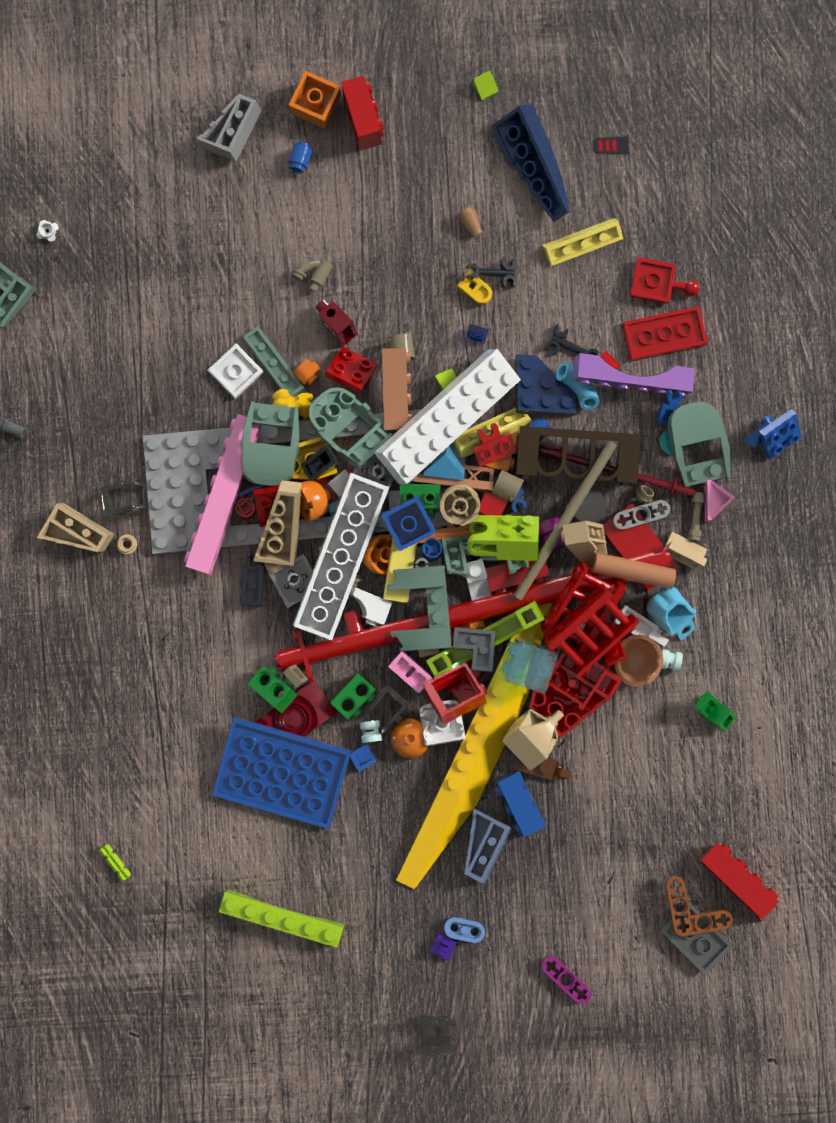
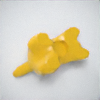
(283, 398)

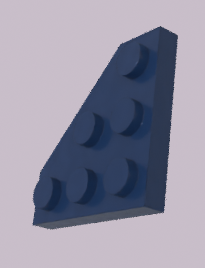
(540, 390)

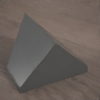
(592, 507)

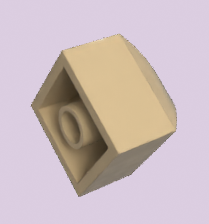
(533, 737)

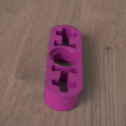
(573, 994)

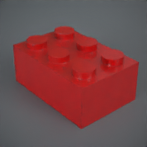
(362, 112)

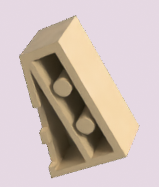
(584, 540)

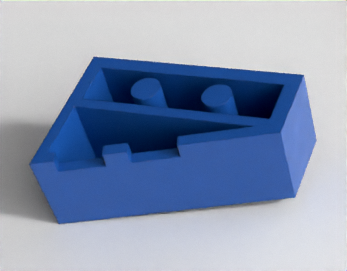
(519, 804)

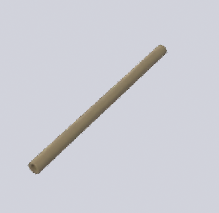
(565, 519)

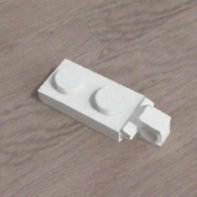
(645, 627)

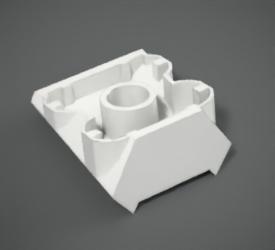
(435, 731)

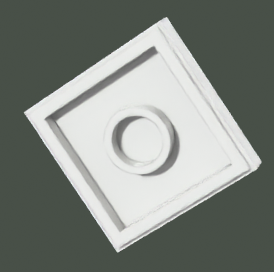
(235, 371)

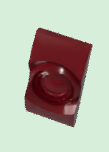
(303, 714)

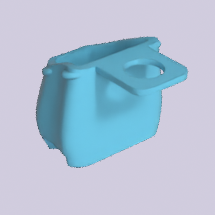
(671, 612)

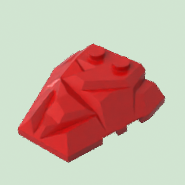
(572, 694)

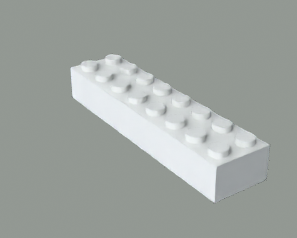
(447, 416)
(340, 556)

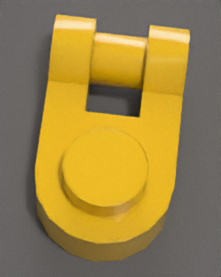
(480, 294)

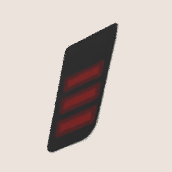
(613, 145)

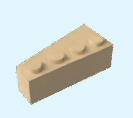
(281, 530)

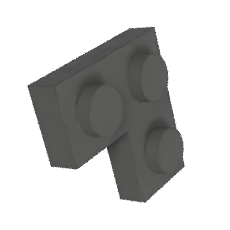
(480, 642)

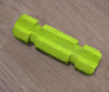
(114, 862)

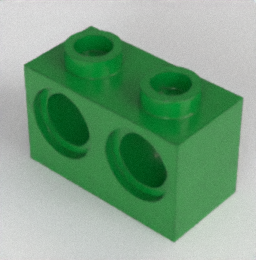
(273, 688)
(349, 692)

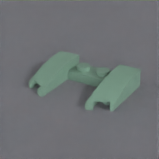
(15, 294)
(454, 557)
(434, 581)

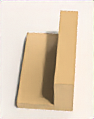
(686, 551)

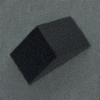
(320, 463)

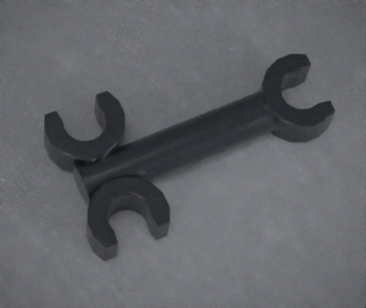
(505, 271)
(557, 341)

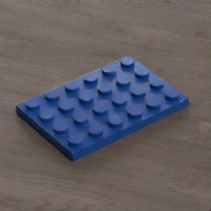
(281, 772)

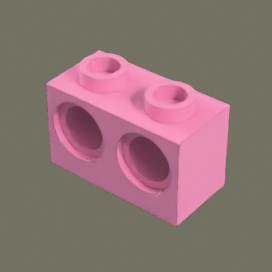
(410, 671)

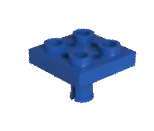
(779, 433)

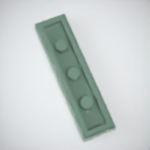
(272, 361)

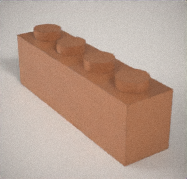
(395, 388)

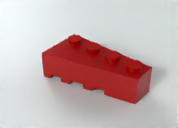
(740, 881)

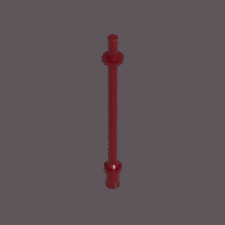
(554, 453)

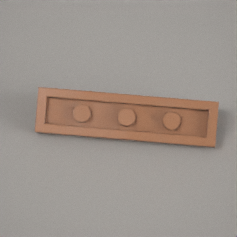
(476, 485)

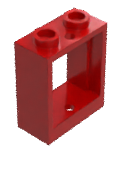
(448, 678)

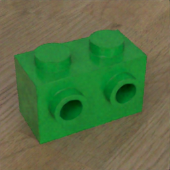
(428, 494)

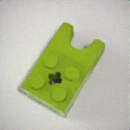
(505, 537)

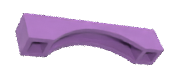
(595, 370)

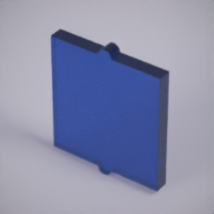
(249, 492)

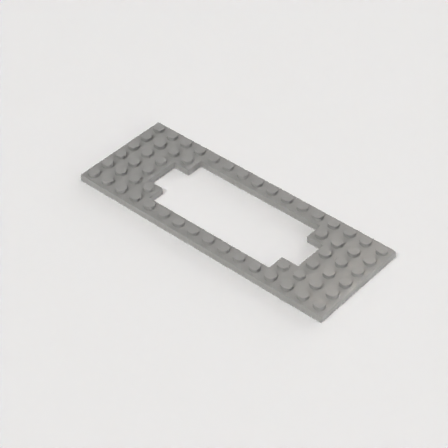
(178, 485)

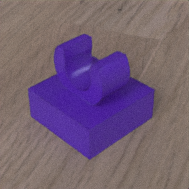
(443, 946)

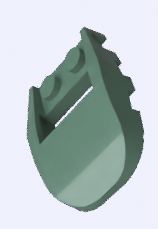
(334, 412)
(695, 424)
(266, 462)

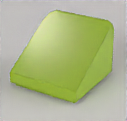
(485, 85)
(445, 378)

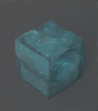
(529, 665)

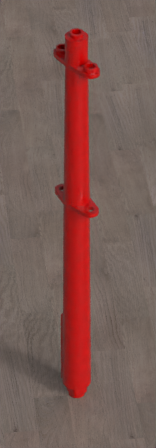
(459, 615)

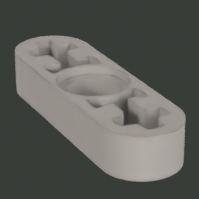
(625, 514)

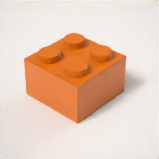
(315, 99)

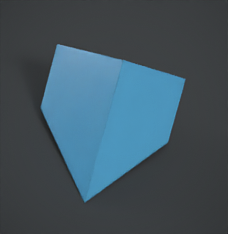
(445, 466)

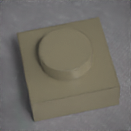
(295, 676)

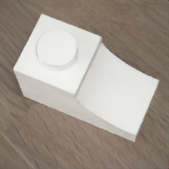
(477, 580)
(373, 607)

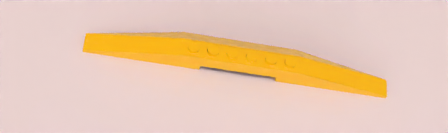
(470, 766)

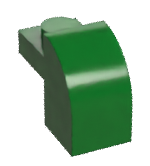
(714, 712)

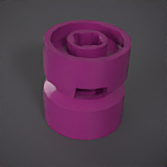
(546, 528)

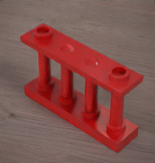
(578, 574)
(586, 611)

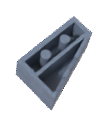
(485, 845)

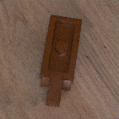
(548, 769)

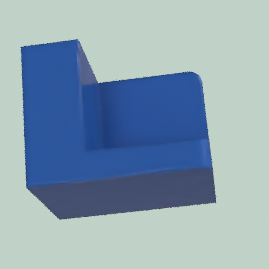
(362, 757)

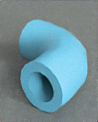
(586, 394)

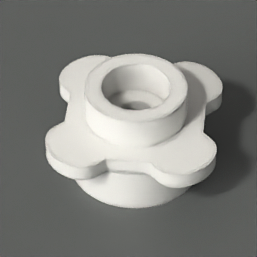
(44, 225)

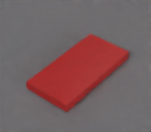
(664, 333)
(634, 539)

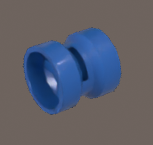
(432, 546)

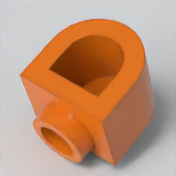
(307, 372)

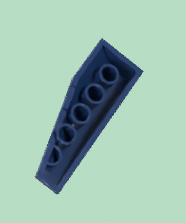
(532, 155)

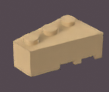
(75, 529)

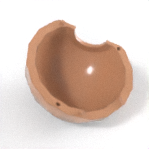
(642, 661)

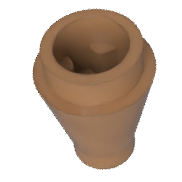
(470, 221)

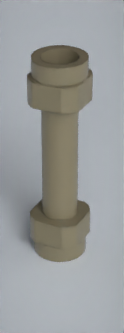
(694, 533)

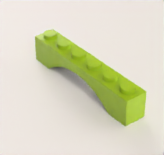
(504, 629)
(278, 918)

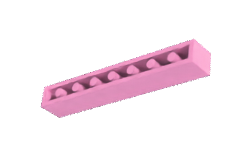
(220, 501)

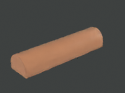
(633, 570)

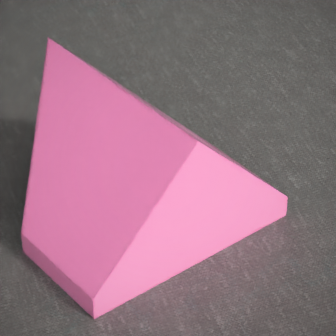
(715, 500)

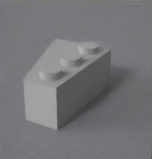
(232, 128)

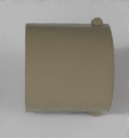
(402, 341)
(507, 486)

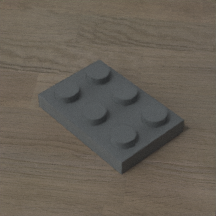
(701, 949)

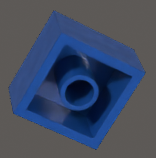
(408, 523)

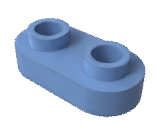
(464, 929)

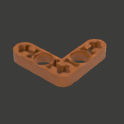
(692, 919)

